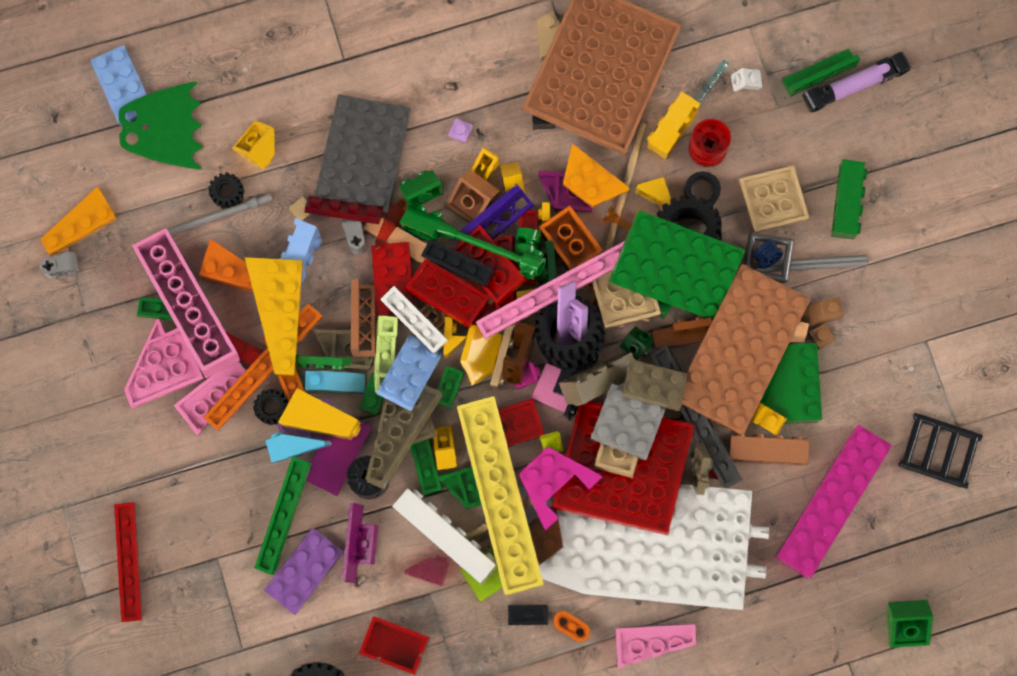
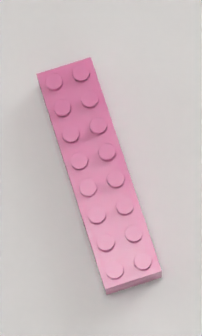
(186, 303)

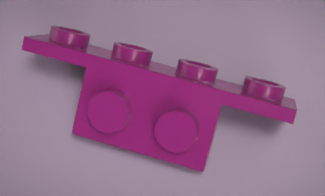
(360, 543)

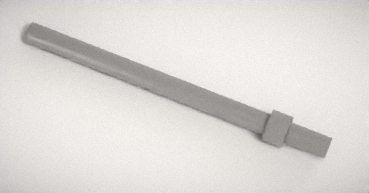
(252, 203)

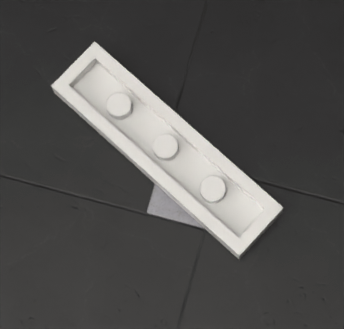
(413, 319)

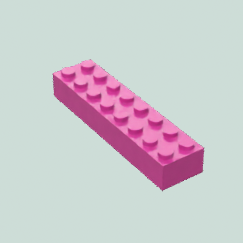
(833, 501)

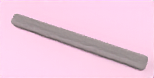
(817, 263)

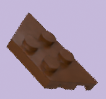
(545, 541)

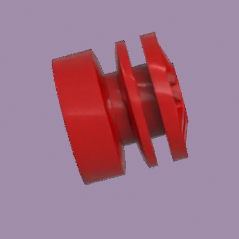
(710, 133)

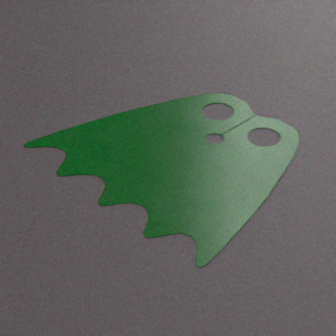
(169, 123)

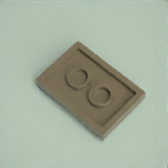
(654, 385)

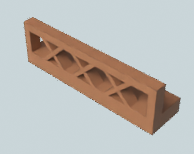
(355, 319)

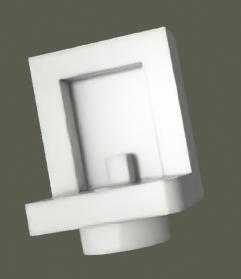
(746, 79)

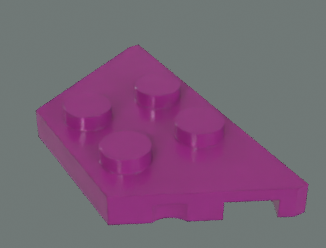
(559, 195)

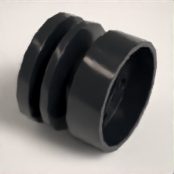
(360, 486)

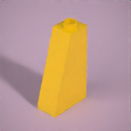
(318, 417)

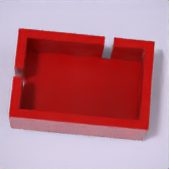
(394, 645)

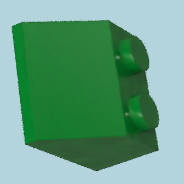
(421, 189)
(909, 623)

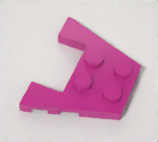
(547, 475)

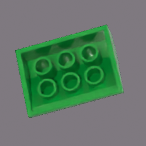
(796, 385)

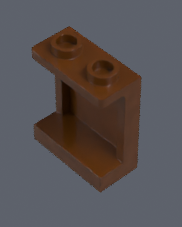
(523, 341)

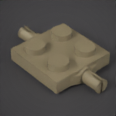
(701, 465)

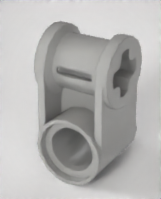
(354, 233)
(62, 265)

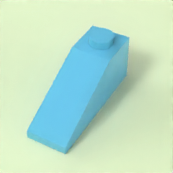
(334, 382)
(285, 446)

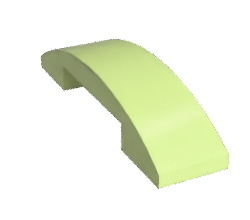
(384, 347)

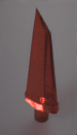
(390, 222)

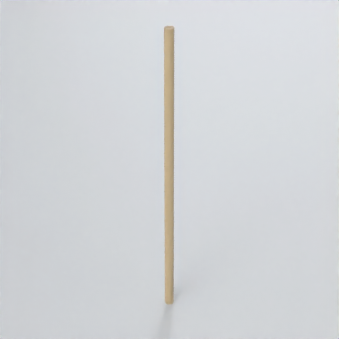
(622, 197)

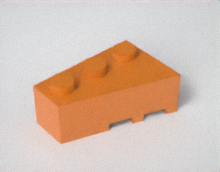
(225, 268)

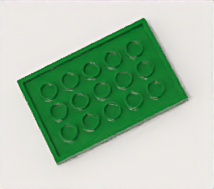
(676, 265)

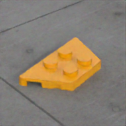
(591, 180)

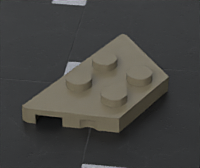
(338, 344)

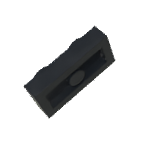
(527, 614)

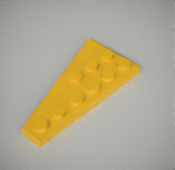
(278, 296)

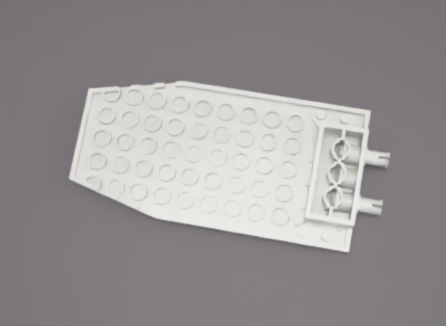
(694, 565)

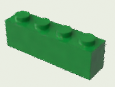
(848, 199)

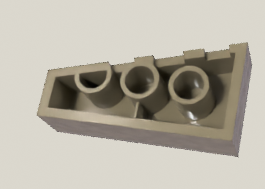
(595, 380)

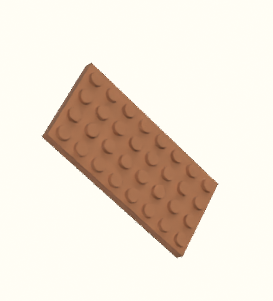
(742, 349)

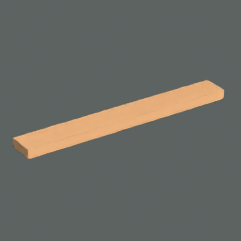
(416, 248)

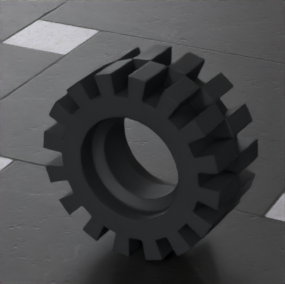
(218, 183)
(261, 401)

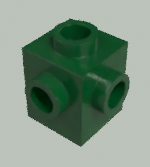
(637, 342)

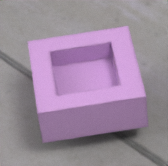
(460, 131)

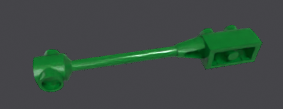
(433, 226)

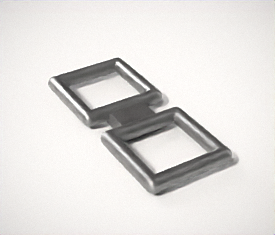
(789, 242)

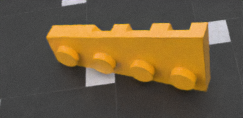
(80, 222)

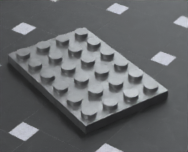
(363, 151)

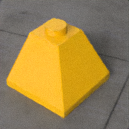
(257, 144)

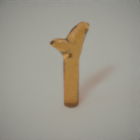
(615, 218)

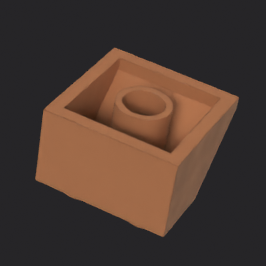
(471, 196)

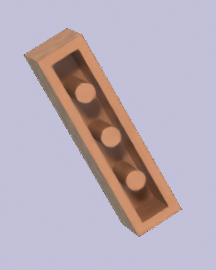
(769, 450)

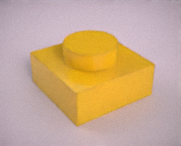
(544, 213)

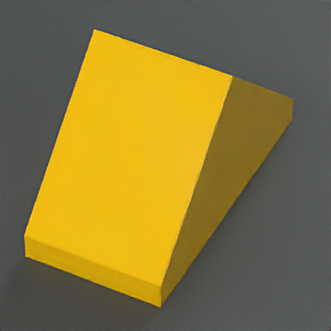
(486, 164)
(511, 176)
(654, 191)

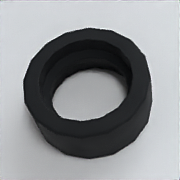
(703, 176)

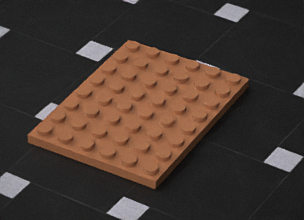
(602, 70)

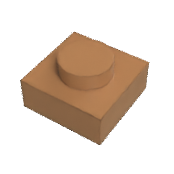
(821, 336)

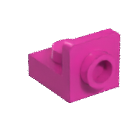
(530, 376)

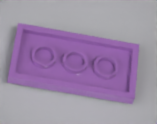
(303, 571)

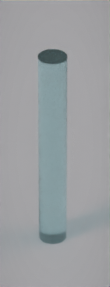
(711, 82)

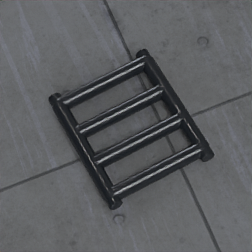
(943, 474)

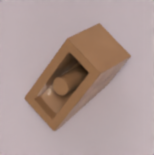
(823, 312)

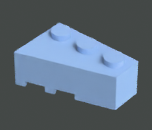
(302, 244)

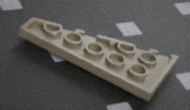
(396, 435)

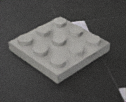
(627, 424)

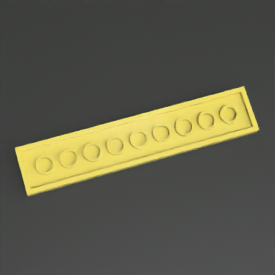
(500, 496)

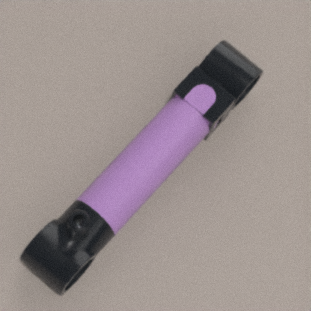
(881, 72)

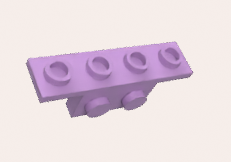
(571, 316)

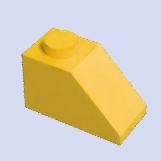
(444, 448)

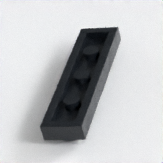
(458, 263)

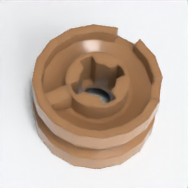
(439, 321)

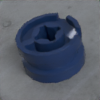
(767, 254)

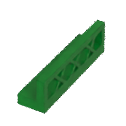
(820, 72)

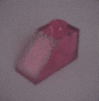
(430, 570)

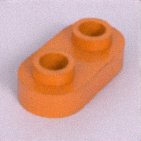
(572, 625)

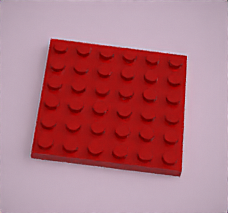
(635, 502)

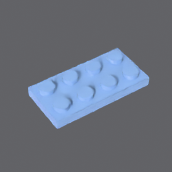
(118, 80)
(409, 373)

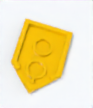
(480, 354)

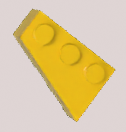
(673, 125)

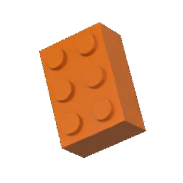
(571, 239)

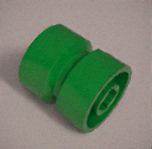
(527, 240)

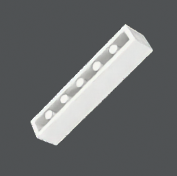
(445, 536)

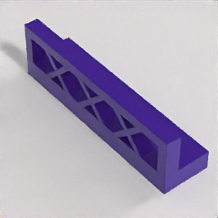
(497, 208)

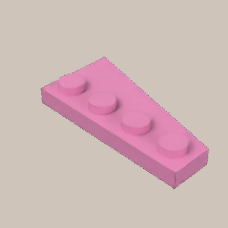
(206, 395)
(646, 642)

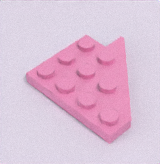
(162, 367)

